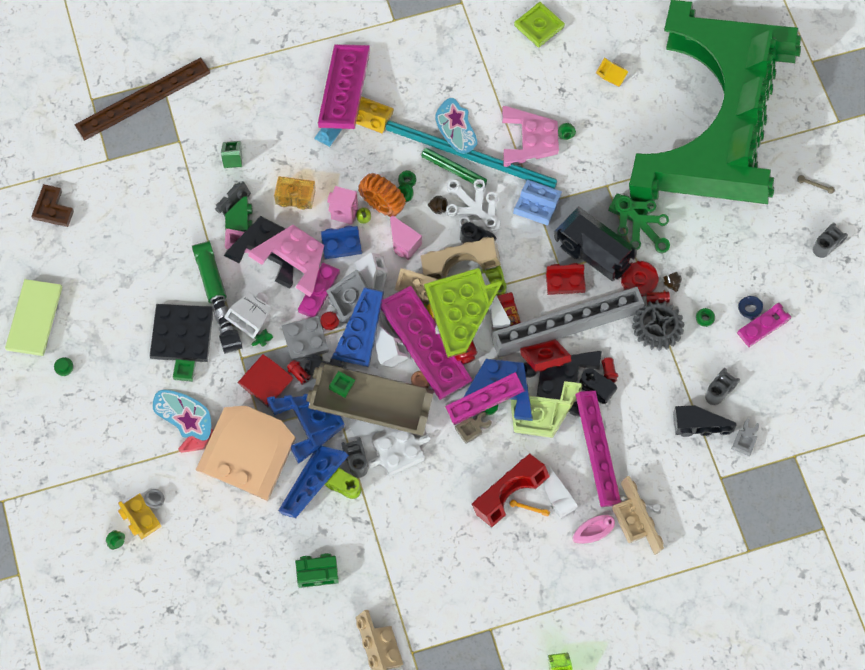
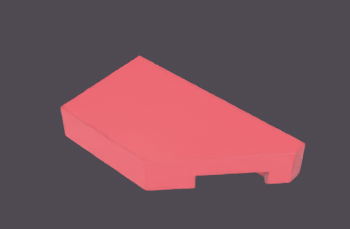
(194, 444)

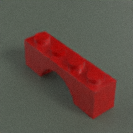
(526, 474)

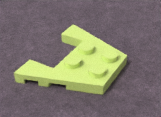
(547, 412)

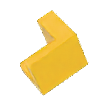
(611, 72)

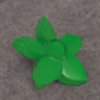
(262, 338)

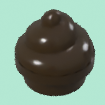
(438, 204)
(673, 281)

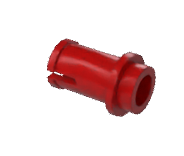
(660, 296)
(295, 368)
(609, 369)

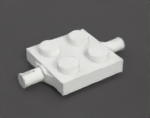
(398, 451)

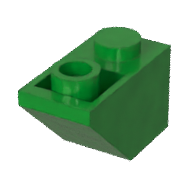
(238, 216)

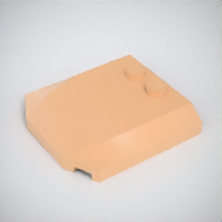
(247, 450)

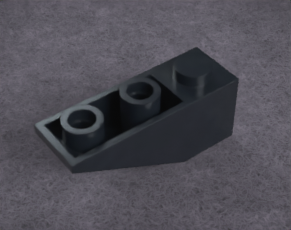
(695, 420)

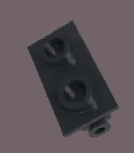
(316, 360)

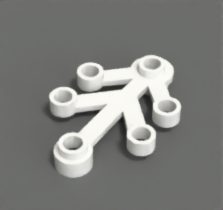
(476, 207)

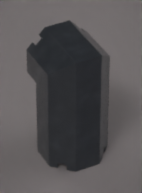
(595, 244)

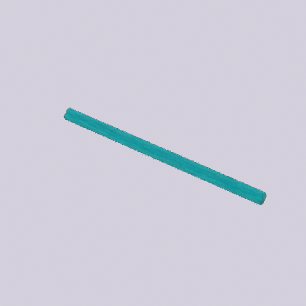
(473, 155)

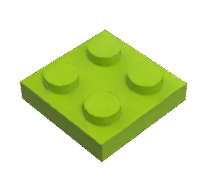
(539, 24)

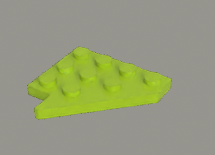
(460, 307)

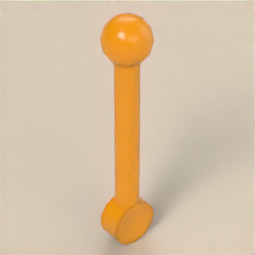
(513, 503)

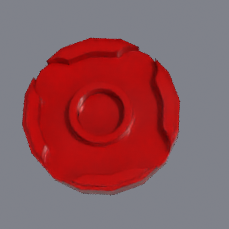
(645, 277)

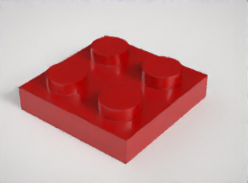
(545, 355)

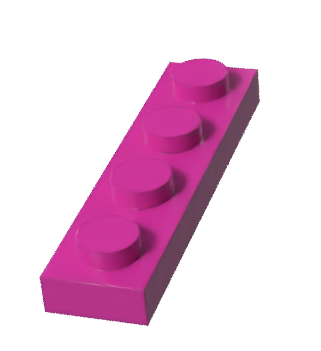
(485, 398)

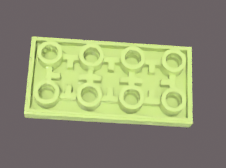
(33, 317)

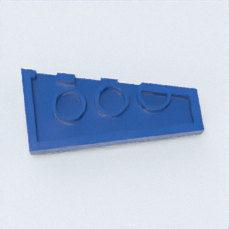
(360, 332)
(312, 478)

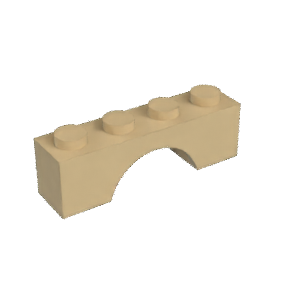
(482, 252)

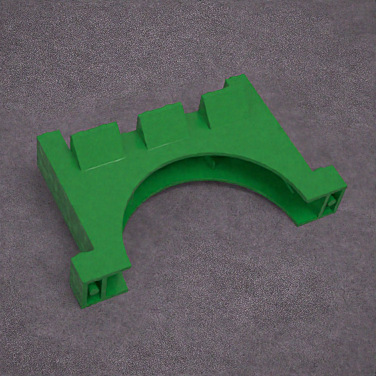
(725, 155)

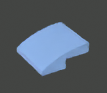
(537, 202)

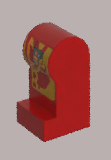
(509, 306)

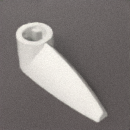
(558, 495)

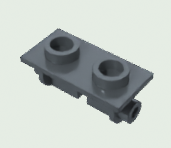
(235, 194)

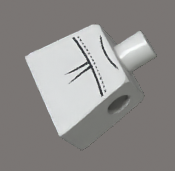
(249, 313)

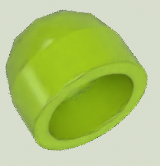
(359, 216)

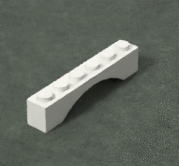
(388, 344)

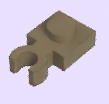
(471, 429)

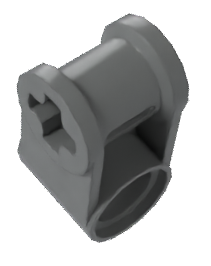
(830, 238)
(723, 385)
(356, 455)

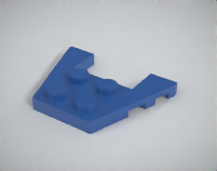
(494, 370)
(317, 424)

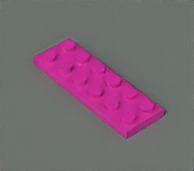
(344, 86)
(418, 335)

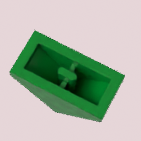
(231, 154)

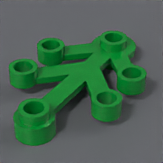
(640, 221)

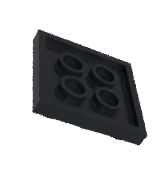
(181, 332)

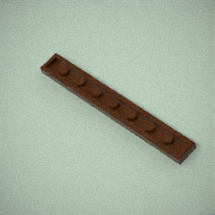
(142, 99)

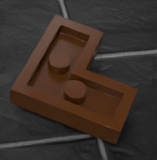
(48, 210)

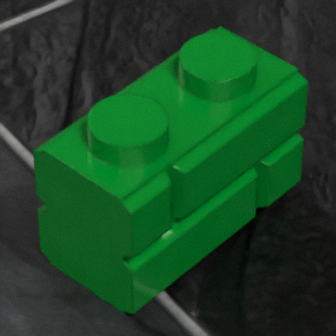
(316, 571)

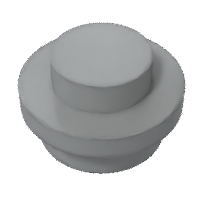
(154, 498)

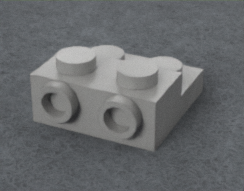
(346, 294)

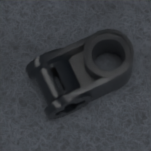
(477, 233)
(604, 387)

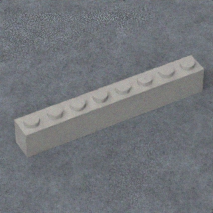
(567, 321)

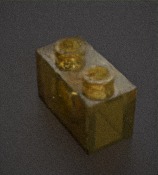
(287, 186)

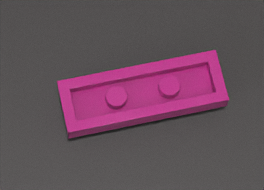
(325, 279)

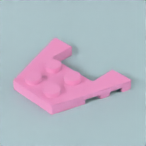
(538, 136)
(296, 249)

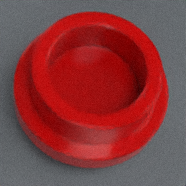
(329, 320)

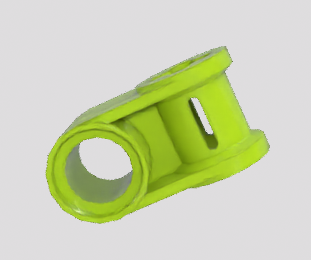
(494, 275)
(341, 481)

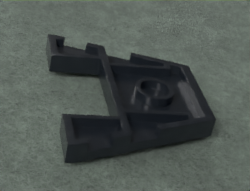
(255, 235)
(553, 378)

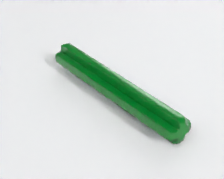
(452, 166)

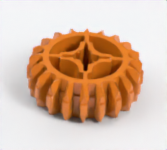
(381, 194)

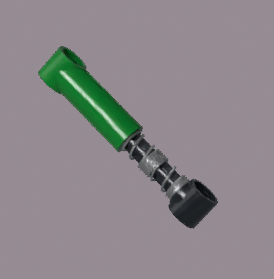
(216, 295)

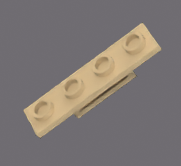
(635, 519)
(378, 643)

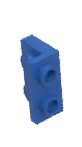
(341, 242)

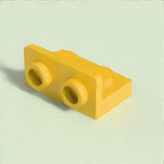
(373, 115)
(140, 516)

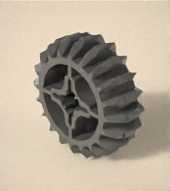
(645, 332)

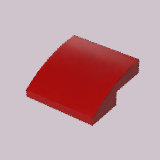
(265, 379)

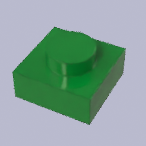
(184, 370)
(341, 384)

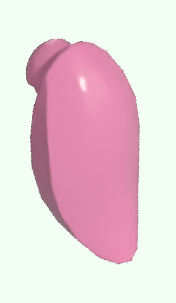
(594, 529)

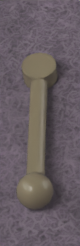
(801, 179)

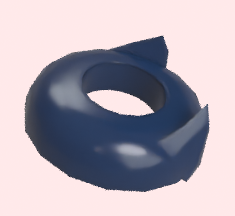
(750, 300)

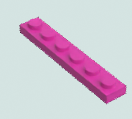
(598, 448)

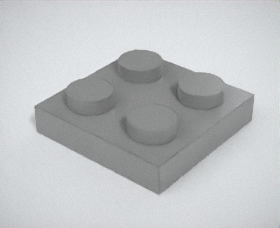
(305, 338)

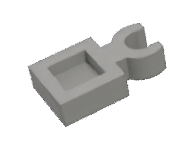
(745, 440)

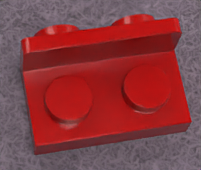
(565, 279)

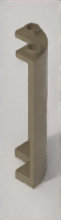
(373, 399)

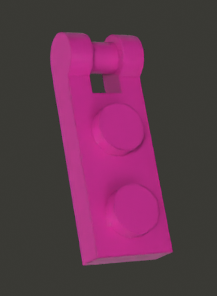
(763, 325)

